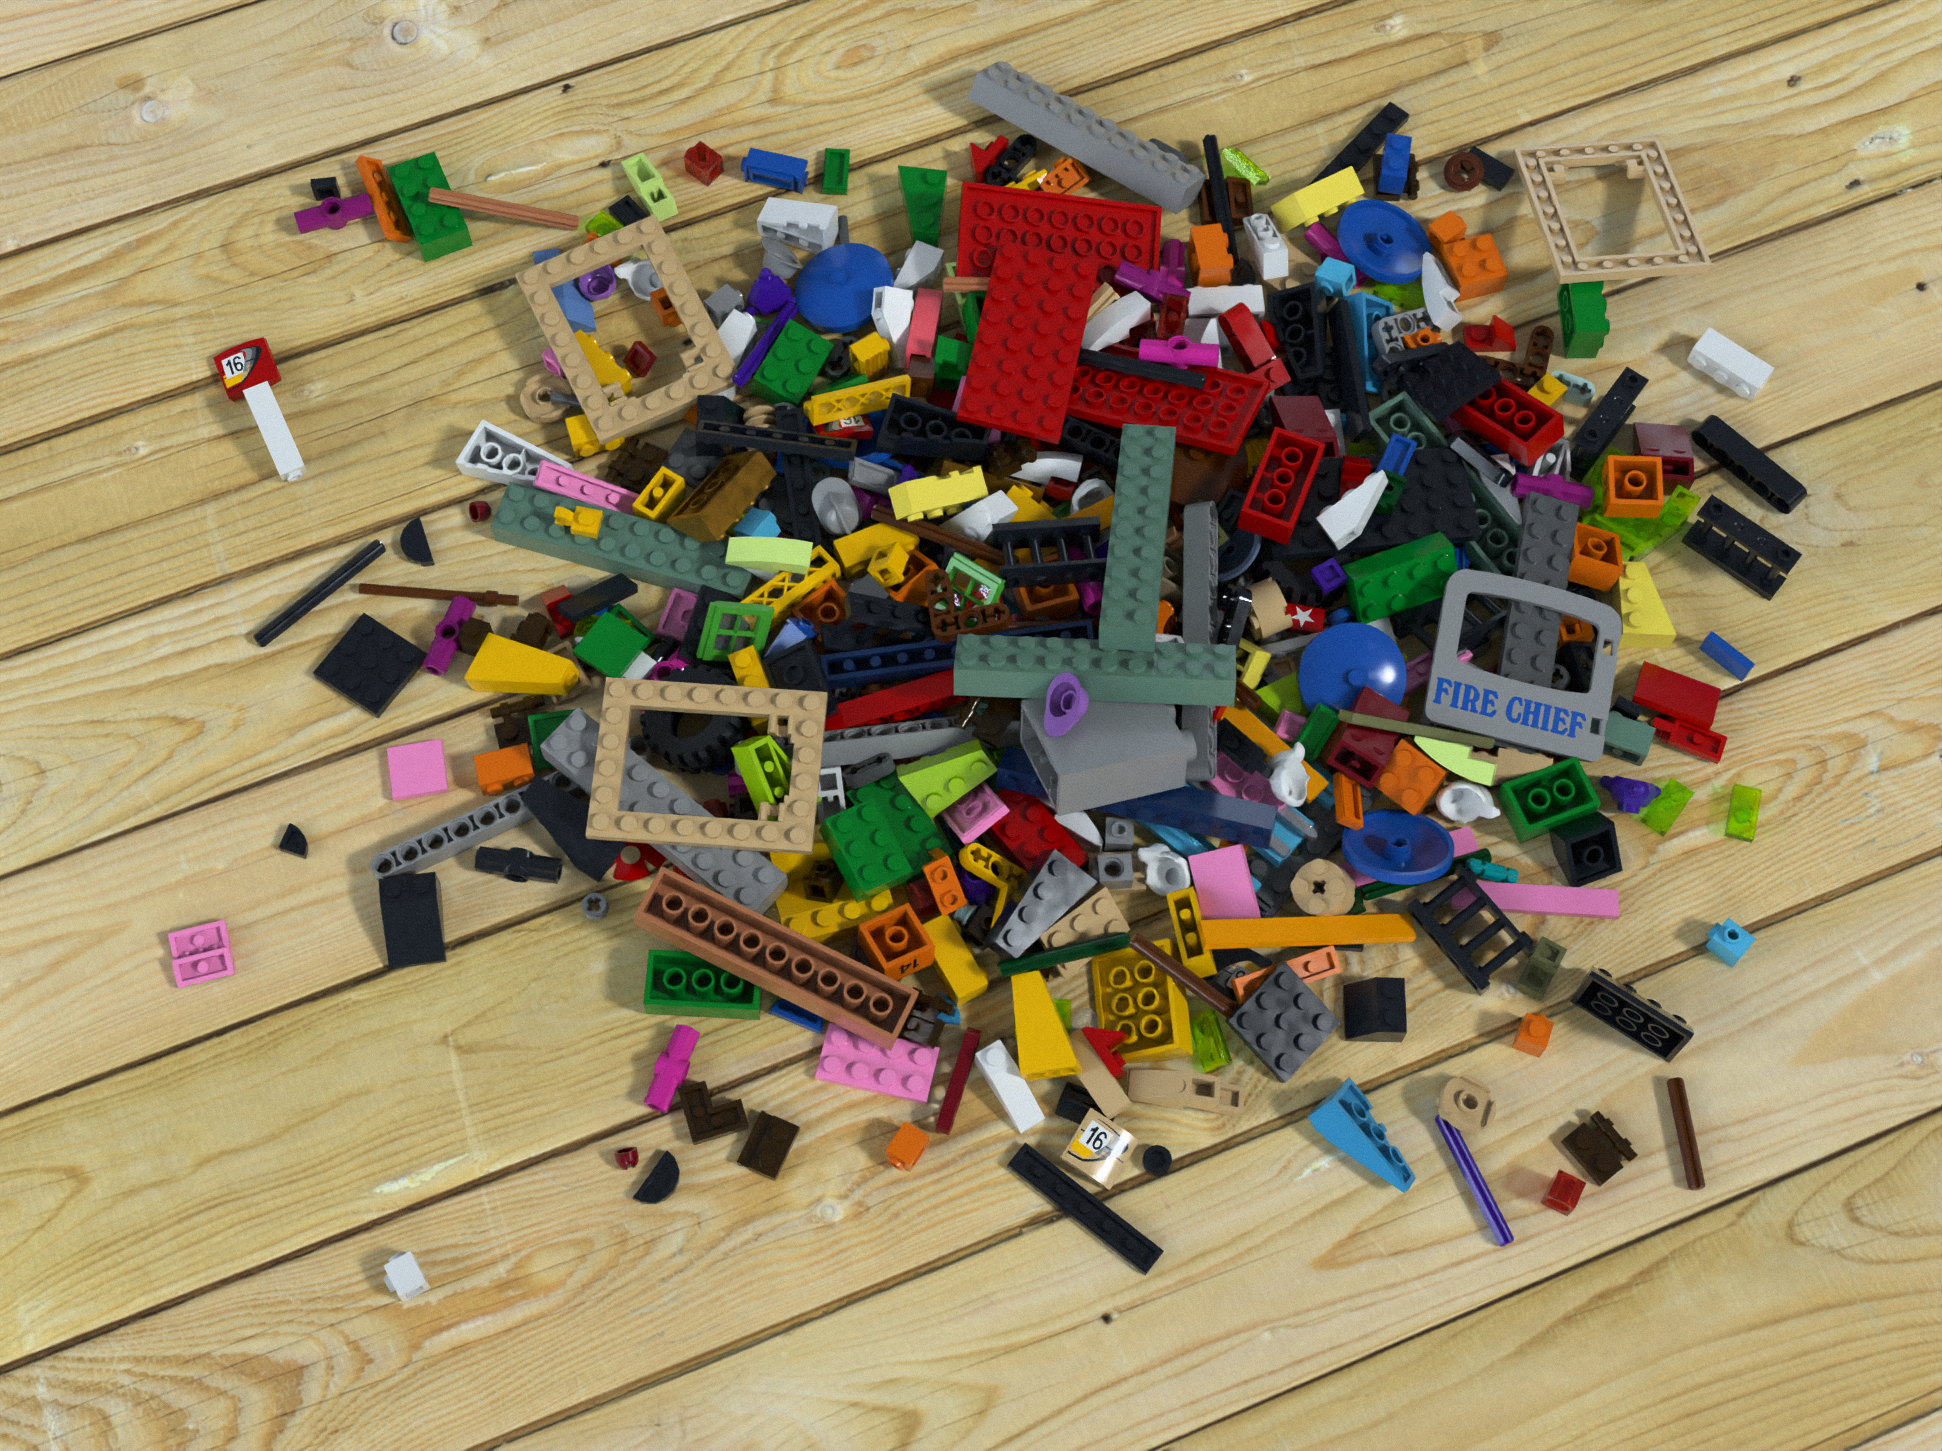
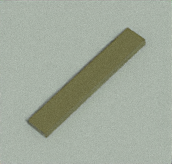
(1415, 729)

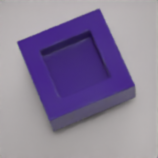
(1328, 576)

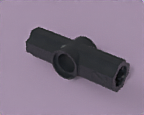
(518, 864)

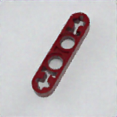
(958, 1081)

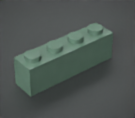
(1625, 738)

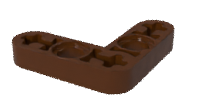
(1528, 368)
(950, 616)

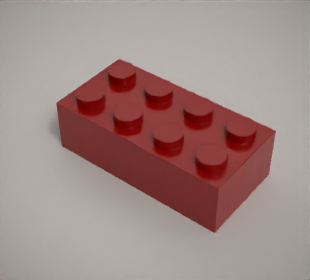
(1512, 421)
(1281, 485)
(1029, 830)

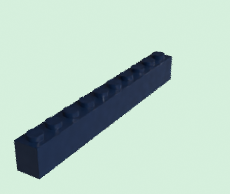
(922, 658)
(1177, 808)

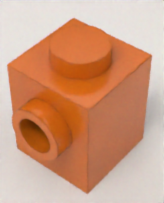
(1446, 230)
(1533, 1034)

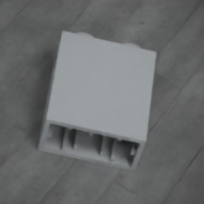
(1107, 755)

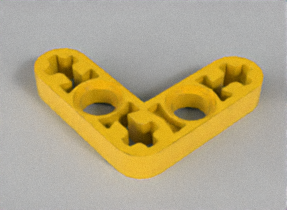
(983, 870)

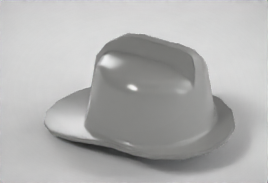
(779, 258)
(836, 506)

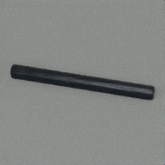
(1219, 192)
(1142, 368)
(319, 593)

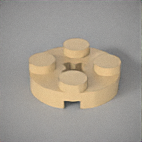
(533, 393)
(1457, 1114)

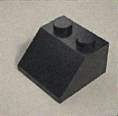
(721, 410)
(1586, 849)
(1375, 1010)

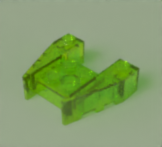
(1639, 534)

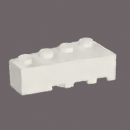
(503, 457)

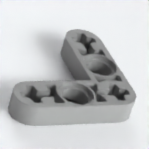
(1395, 333)

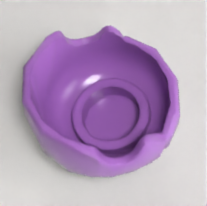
(598, 283)

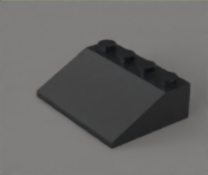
(1632, 1014)

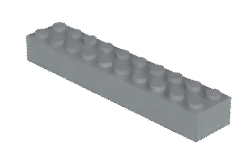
(1087, 136)
(733, 873)

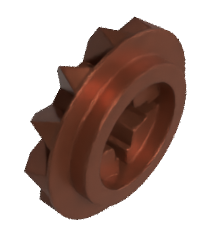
(1453, 167)

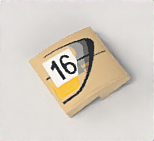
(1099, 1149)

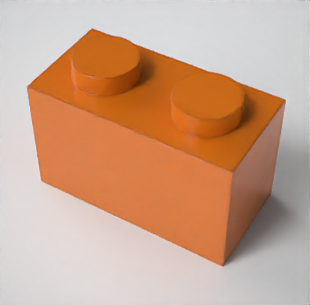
(504, 769)

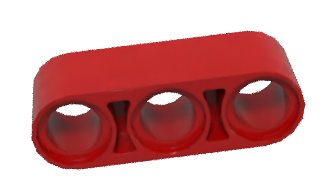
(1246, 337)

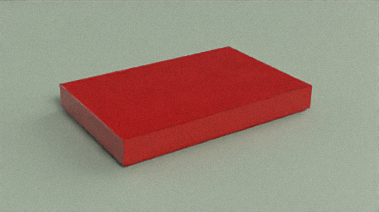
(1676, 695)

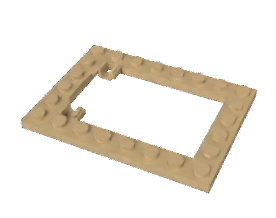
(1643, 158)
(628, 414)
(795, 816)

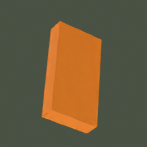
(1348, 801)

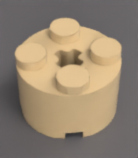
(1267, 609)
(1309, 886)

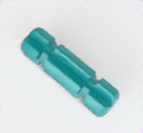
(1492, 871)

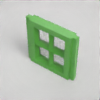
(971, 586)
(733, 628)

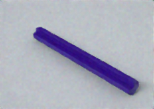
(764, 344)
(1475, 1182)

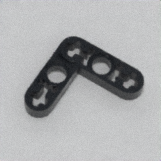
(1009, 174)
(1471, 448)
(1236, 604)

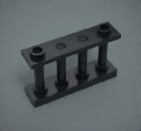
(1605, 423)
(1045, 534)
(1732, 558)
(876, 613)
(1414, 619)
(1461, 955)

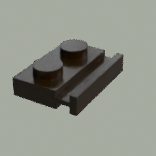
(768, 1145)

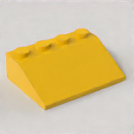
(828, 921)
(1143, 1003)

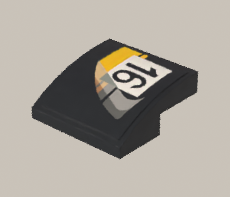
(1232, 964)

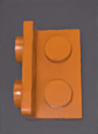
(1065, 178)
(943, 882)

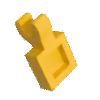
(583, 522)

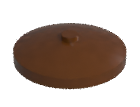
(1205, 474)

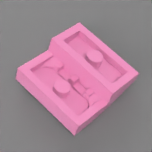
(201, 953)

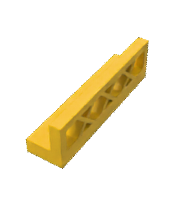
(855, 400)
(798, 591)

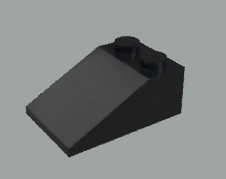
(412, 920)

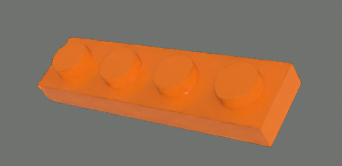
(383, 199)
(1308, 966)

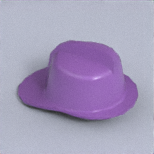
(1064, 704)

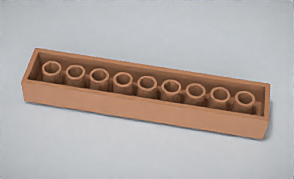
(775, 958)

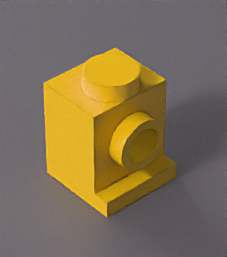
(888, 564)

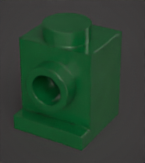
(1391, 493)

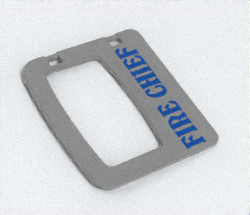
(1516, 710)

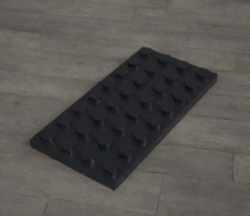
(1432, 502)

